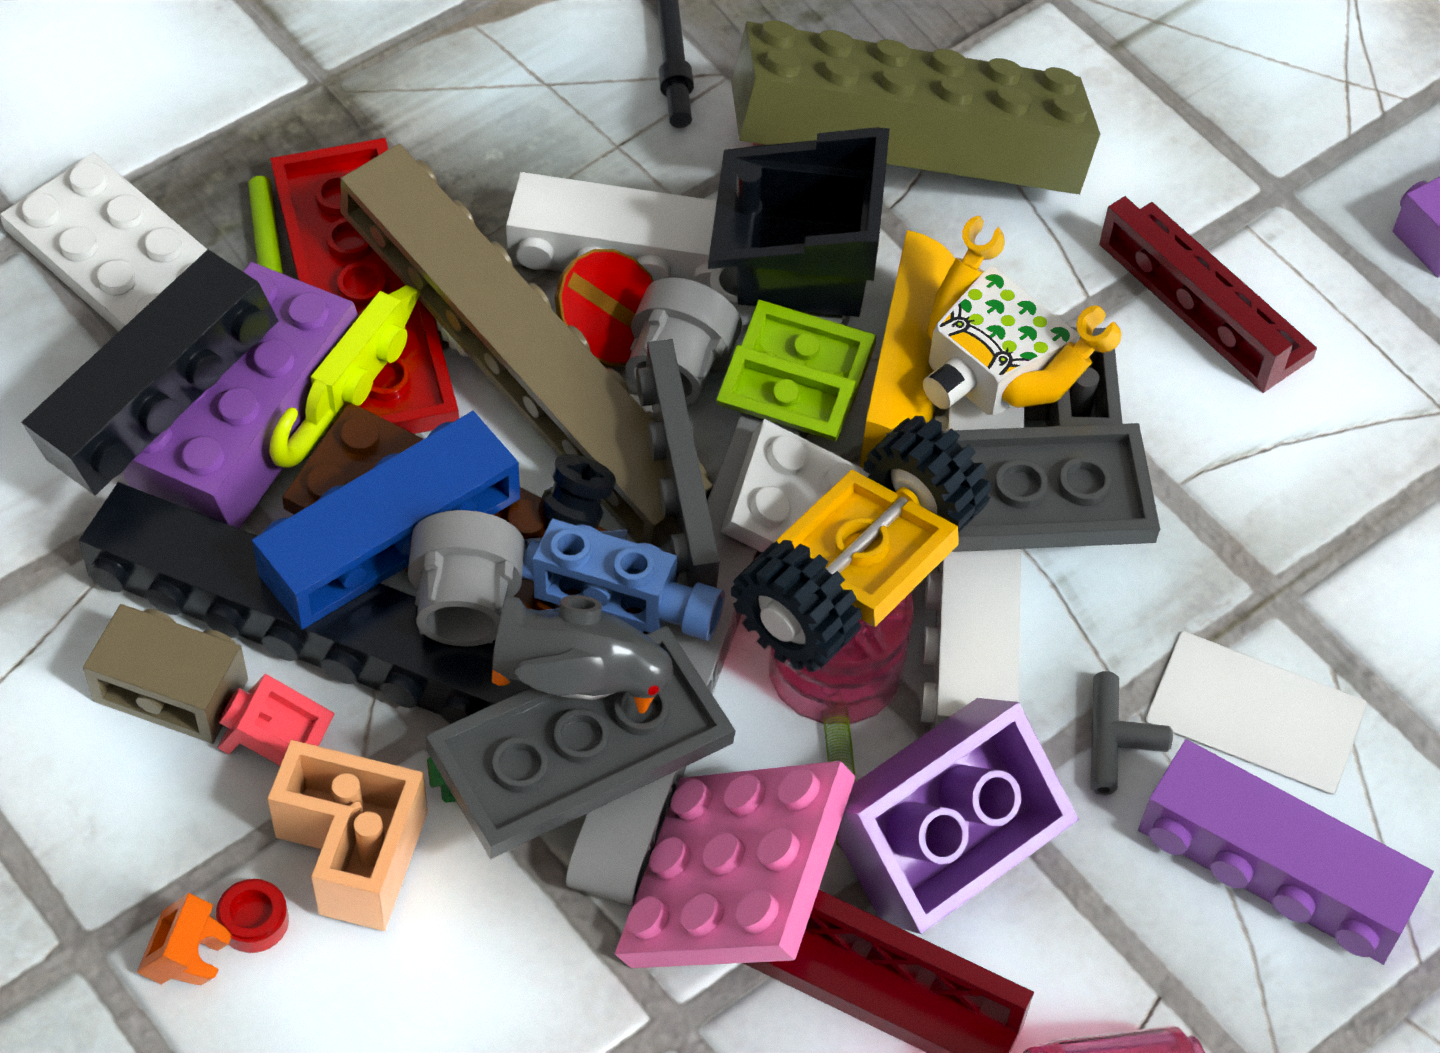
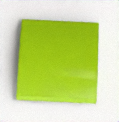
(797, 370)

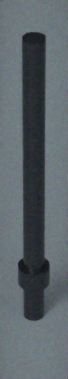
(675, 72)

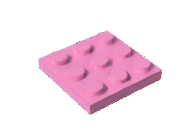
(736, 867)

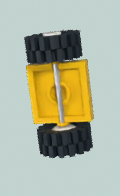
(862, 544)

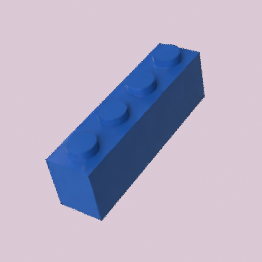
(365, 528)

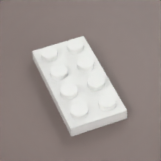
(102, 239)

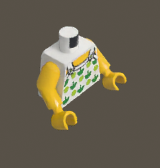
(1001, 341)

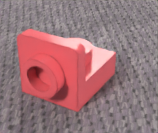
(270, 718)

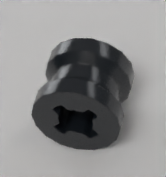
(577, 490)

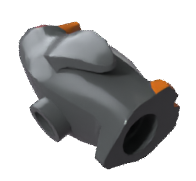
(578, 652)

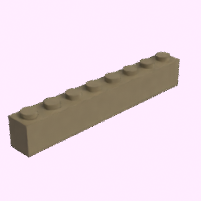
(509, 331)

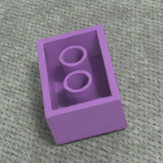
(952, 814)

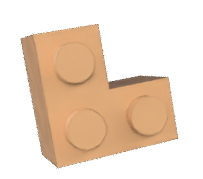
(361, 819)

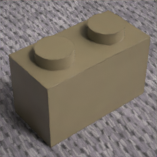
(165, 671)

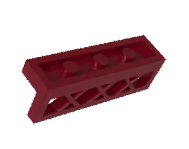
(1204, 293)
(902, 983)

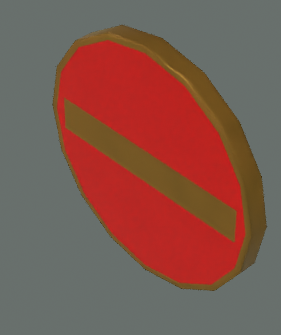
(600, 299)

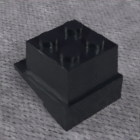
(802, 220)

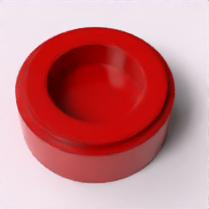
(253, 914)

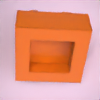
(176, 940)

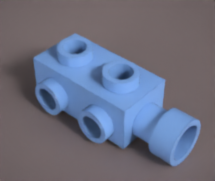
(621, 578)

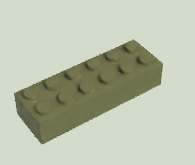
(940, 107)

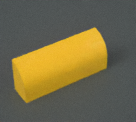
(906, 345)

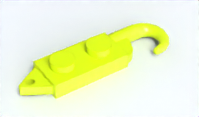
(346, 374)

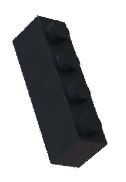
(151, 371)

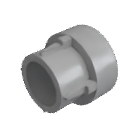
(697, 320)
(462, 573)

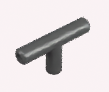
(1110, 733)

